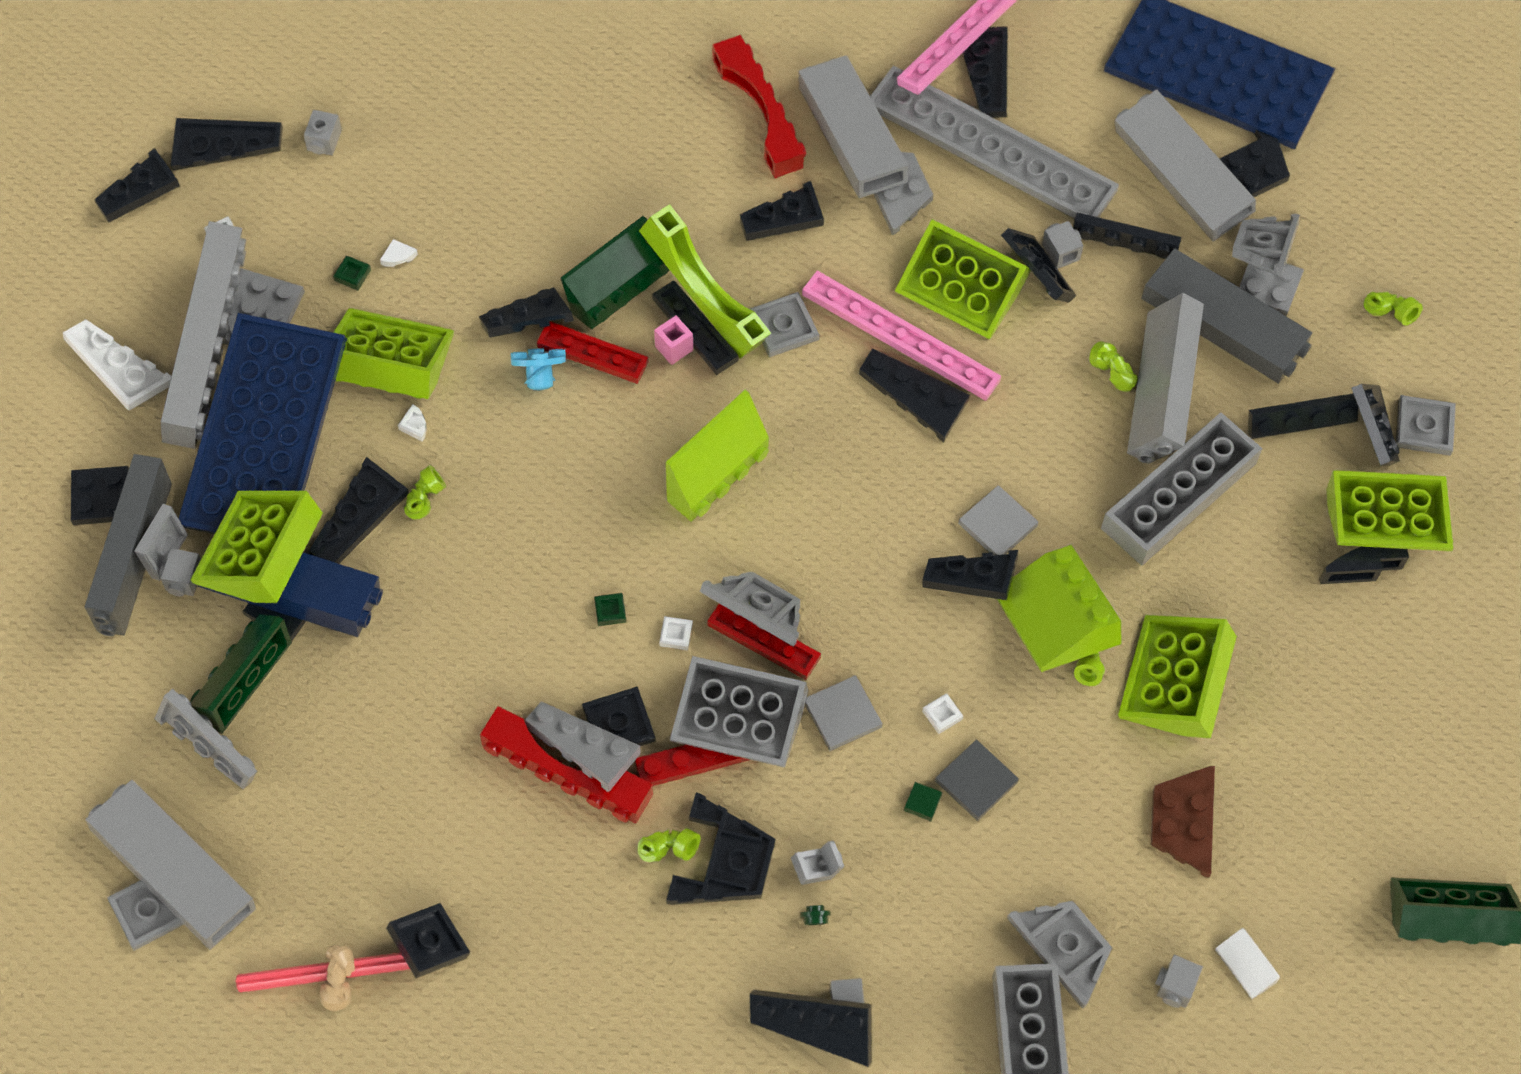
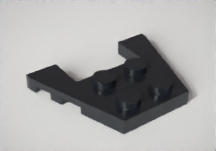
(1259, 164)
(736, 863)

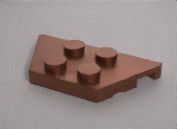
(1185, 818)

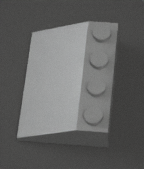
(739, 711)

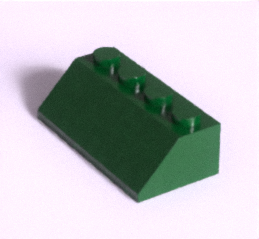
(612, 276)
(242, 671)
(1455, 911)

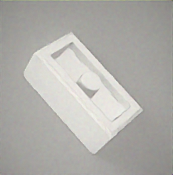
(1247, 963)

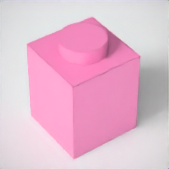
(673, 340)

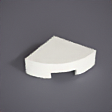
(397, 254)
(414, 423)

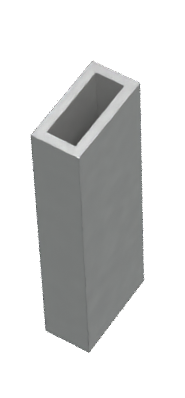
(853, 126)
(1185, 165)
(1165, 379)
(170, 864)

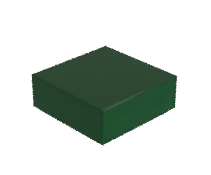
(352, 273)
(610, 609)
(923, 801)

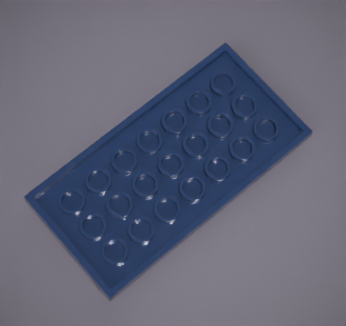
(1220, 70)
(262, 416)

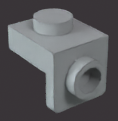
(818, 864)

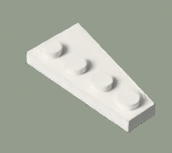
(116, 366)

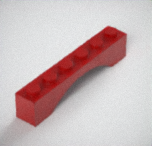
(736, 65)
(510, 737)

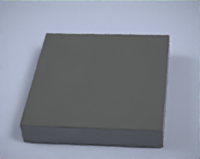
(977, 780)

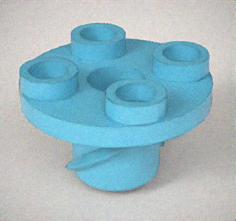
(538, 366)

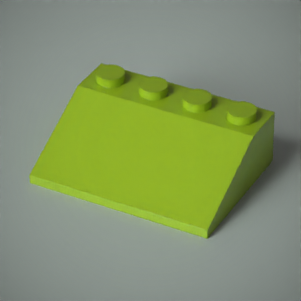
(962, 279)
(392, 353)
(716, 458)
(1390, 510)
(258, 544)
(1060, 610)
(1178, 674)

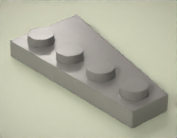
(207, 742)
(589, 746)

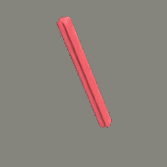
(317, 972)

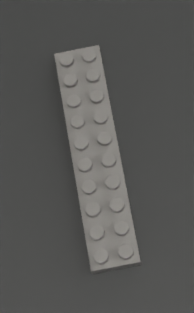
(994, 147)

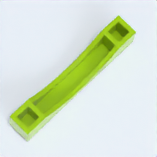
(673, 244)

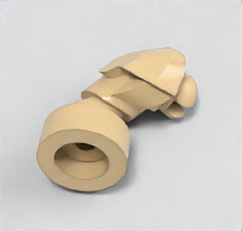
(336, 992)

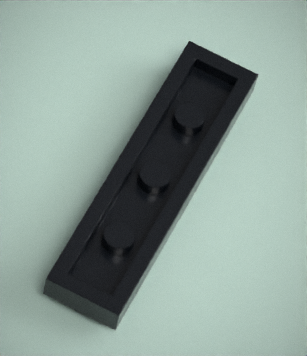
(1125, 235)
(706, 338)
(1302, 416)

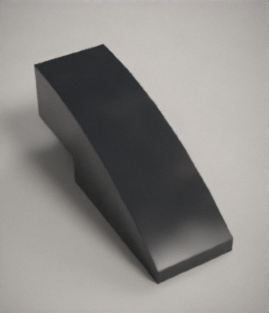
(1364, 565)

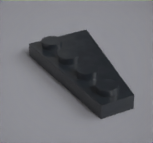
(988, 70)
(215, 141)
(925, 397)
(364, 506)
(824, 1023)

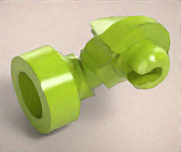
(1381, 303)
(1105, 357)
(417, 502)
(1089, 670)
(656, 846)

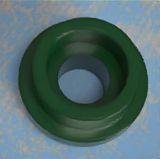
(815, 915)

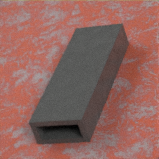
(1232, 316)
(119, 568)

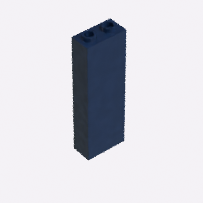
(327, 595)

